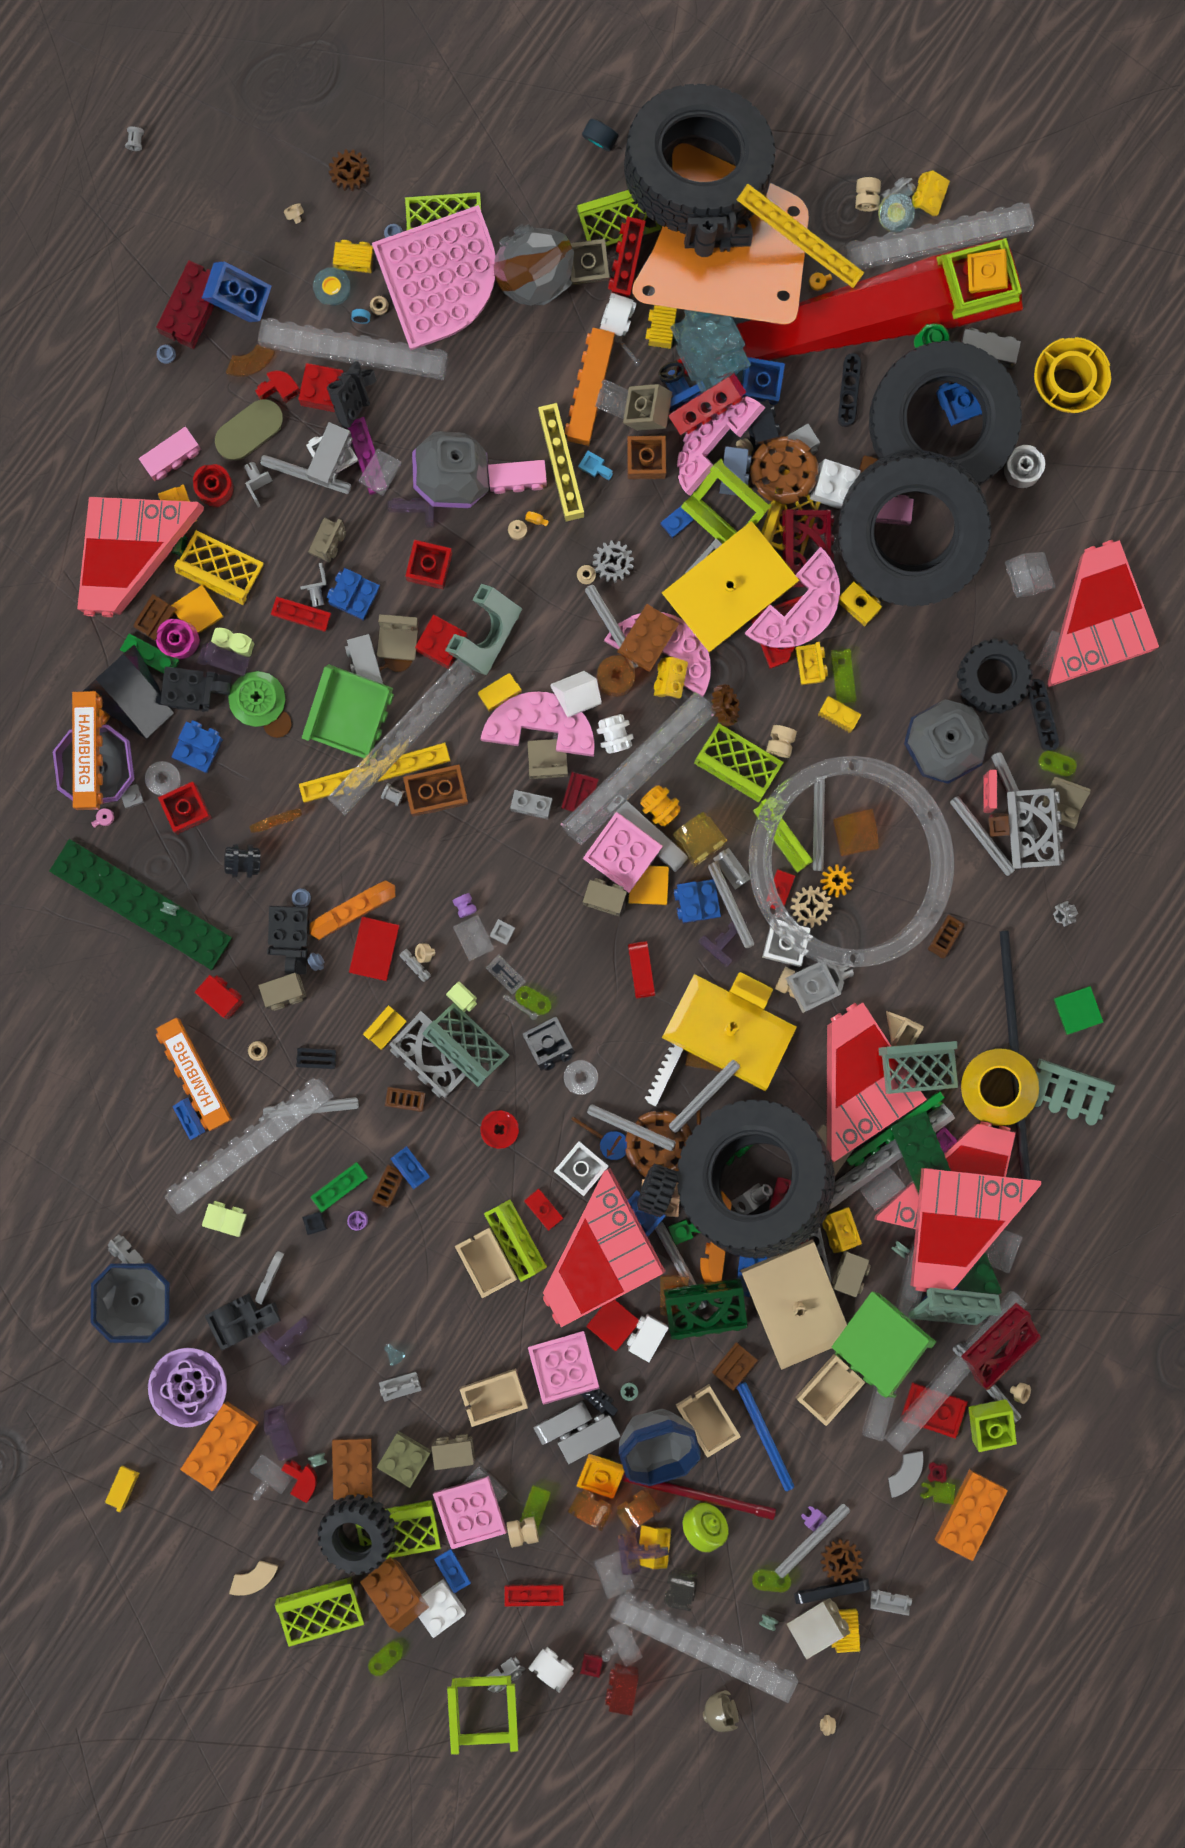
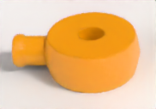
(822, 281)
(535, 518)

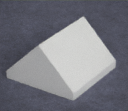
(577, 693)

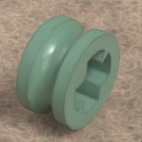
(169, 909)
(900, 1249)
(623, 1391)
(317, 1460)
(768, 1622)

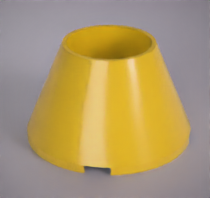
(1084, 359)
(1019, 1067)

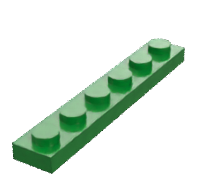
(887, 1136)

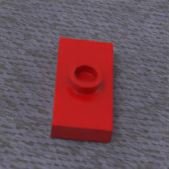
(783, 883)
(543, 1209)

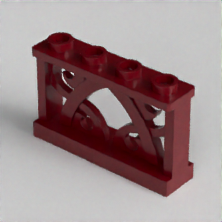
(791, 526)
(1012, 1326)

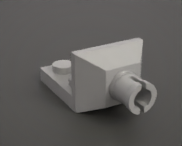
(817, 984)

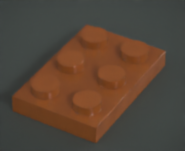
(648, 637)
(352, 1467)

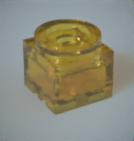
(699, 838)

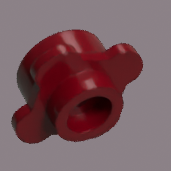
(942, 1472)

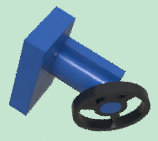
(677, 384)

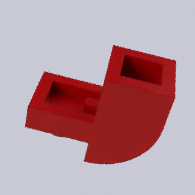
(278, 382)
(306, 1480)

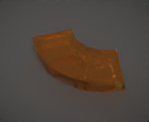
(250, 363)
(275, 820)

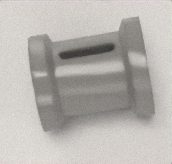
(134, 138)
(393, 794)

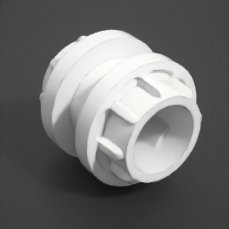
(615, 733)

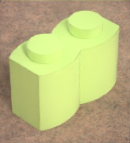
(237, 642)
(462, 997)
(224, 1219)

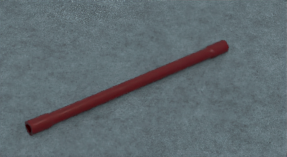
(758, 1510)

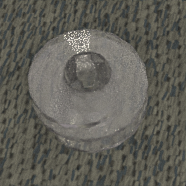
(156, 771)
(576, 1068)

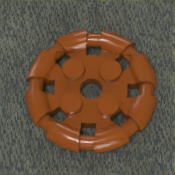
(790, 460)
(647, 1148)

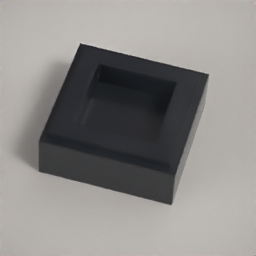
(314, 1223)

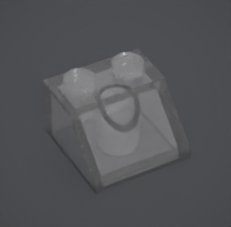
(1029, 574)

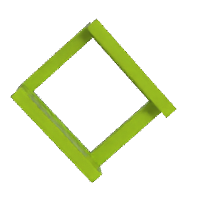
(998, 300)
(708, 517)
(458, 1739)

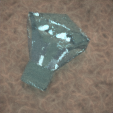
(395, 1355)

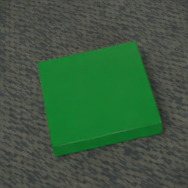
(1078, 1010)

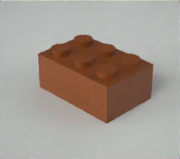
(435, 790)
(394, 1594)

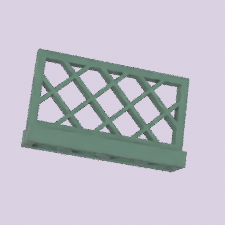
(919, 1050)
(457, 1052)
(956, 1306)

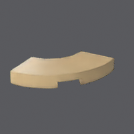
(253, 1581)

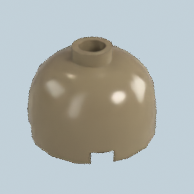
(720, 1712)

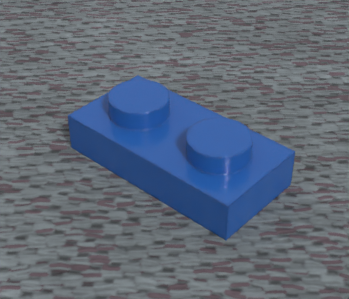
(676, 522)
(189, 1118)
(410, 1167)
(452, 1570)

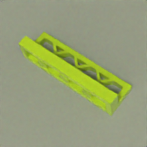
(518, 1239)

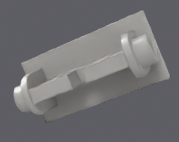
(901, 186)
(731, 868)
(120, 1248)
(400, 1386)
(890, 1603)
(511, 1668)

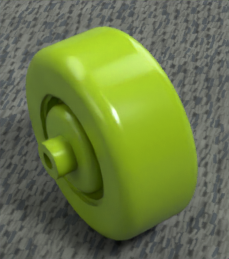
(705, 1527)

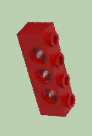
(729, 386)

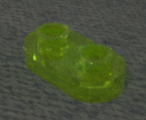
(1056, 765)
(532, 1001)
(770, 1582)
(385, 1659)

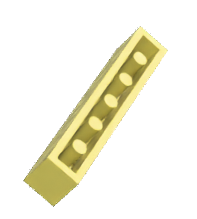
(561, 462)

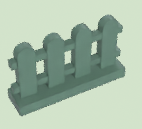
(1080, 1091)

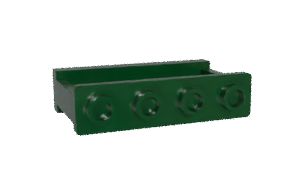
(718, 1322)

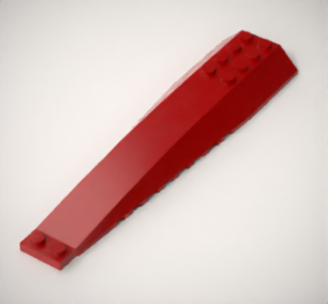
(873, 310)

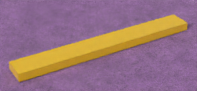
(800, 235)
(404, 765)

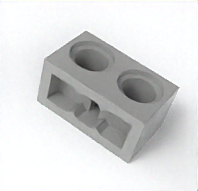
(531, 804)

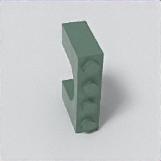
(503, 617)

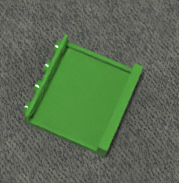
(348, 711)
(882, 1344)

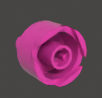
(167, 639)

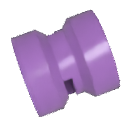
(464, 905)
(357, 1220)

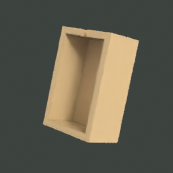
(486, 1262)
(830, 1390)
(494, 1397)
(709, 1420)

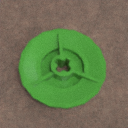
(260, 712)

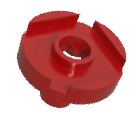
(510, 1131)

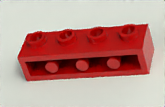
(628, 256)

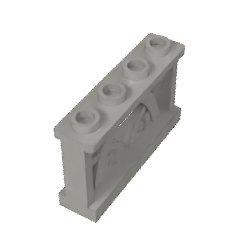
(1018, 849)
(420, 1067)

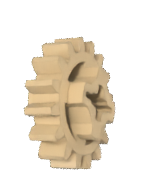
(819, 906)

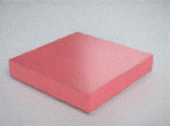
(990, 791)

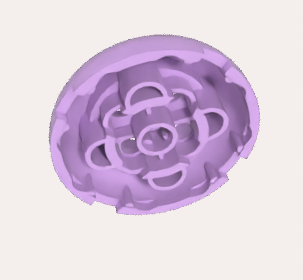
(164, 1389)

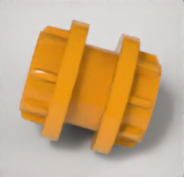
(660, 805)

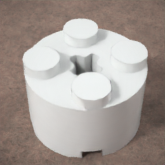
(617, 313)
(1032, 460)
(551, 1670)

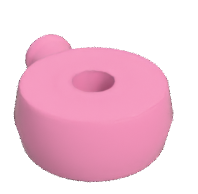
(100, 817)

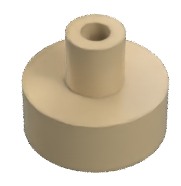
(294, 212)
(517, 534)
(424, 953)
(1021, 1392)

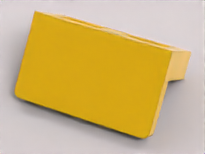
(499, 692)
(751, 990)
(385, 1027)
(122, 1488)
(652, 1535)

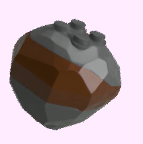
(534, 265)

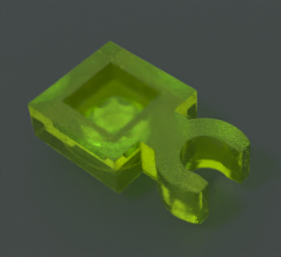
(941, 1492)

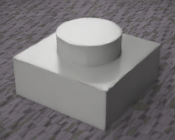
(132, 797)
(502, 932)

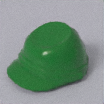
(930, 334)

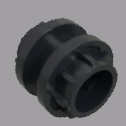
(242, 861)

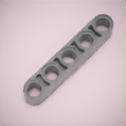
(670, 853)

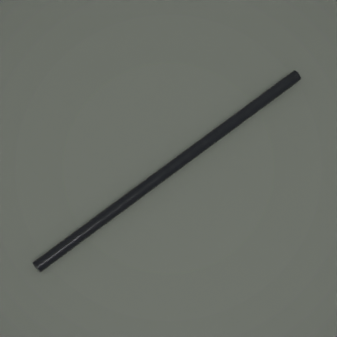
(1014, 1046)

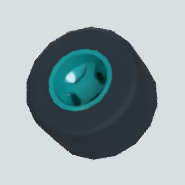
(600, 134)

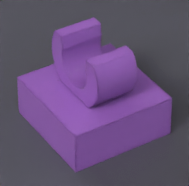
(815, 1519)

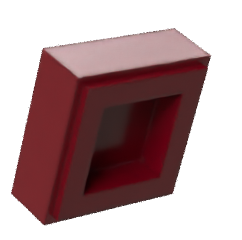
(591, 1665)

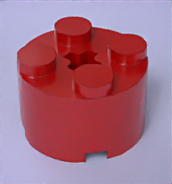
(214, 475)

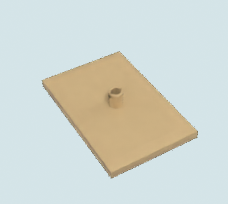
(795, 1304)

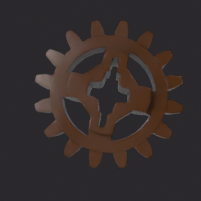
(358, 168)
(725, 705)
(838, 1569)

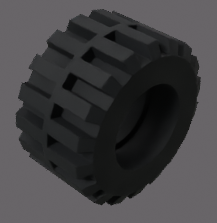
(657, 1190)

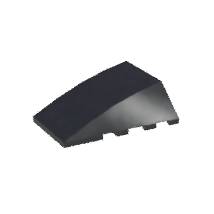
(131, 694)

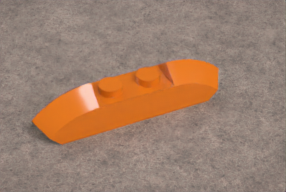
(352, 909)
(713, 1265)

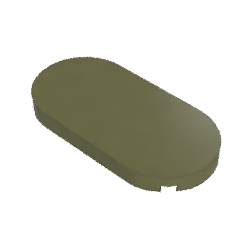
(249, 430)

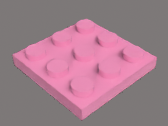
(623, 852)
(563, 1367)
(470, 1512)

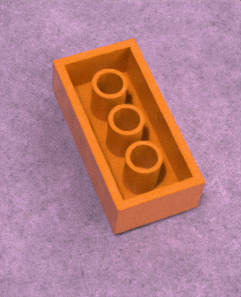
(219, 1446)
(970, 1515)

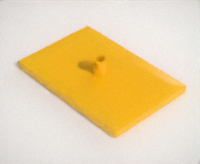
(719, 611)
(704, 1029)

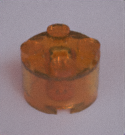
(617, 665)
(590, 1510)
(637, 1511)

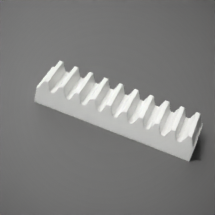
(665, 1075)

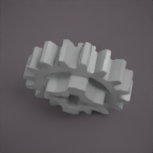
(620, 557)

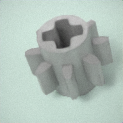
(1065, 913)

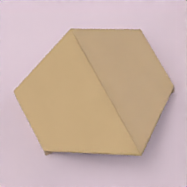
(902, 1030)

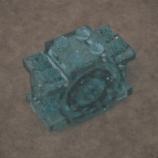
(709, 347)

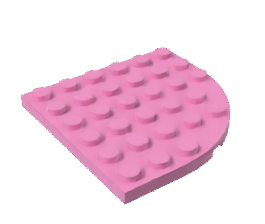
(439, 275)

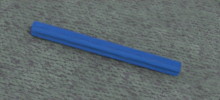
(765, 1436)

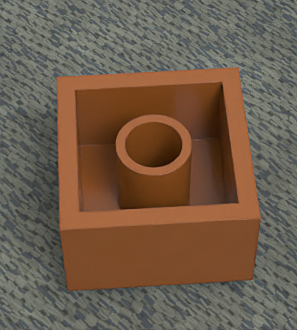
(646, 457)

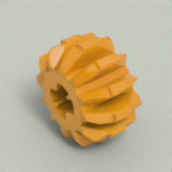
(841, 876)

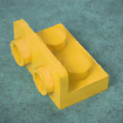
(841, 1230)

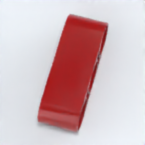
(641, 969)

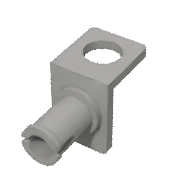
(257, 479)
(315, 589)
(752, 1198)

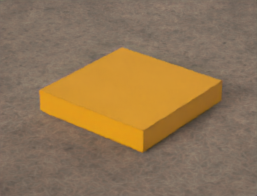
(987, 271)
(198, 609)
(651, 887)
(600, 1476)

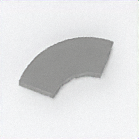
(272, 1270)
(907, 1474)

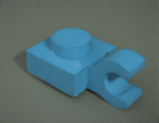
(593, 464)

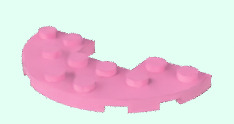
(698, 444)
(809, 614)
(683, 646)
(542, 713)

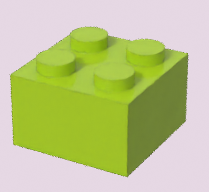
(992, 1425)

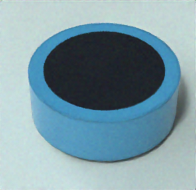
(360, 316)

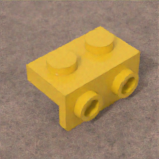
(930, 192)
(811, 664)
(670, 677)

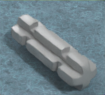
(412, 962)

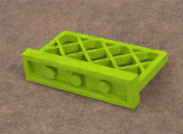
(437, 198)
(609, 203)
(733, 777)
(788, 843)
(410, 1512)
(315, 1595)

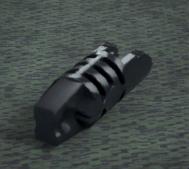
(600, 1401)

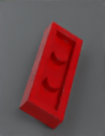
(300, 614)
(534, 1595)

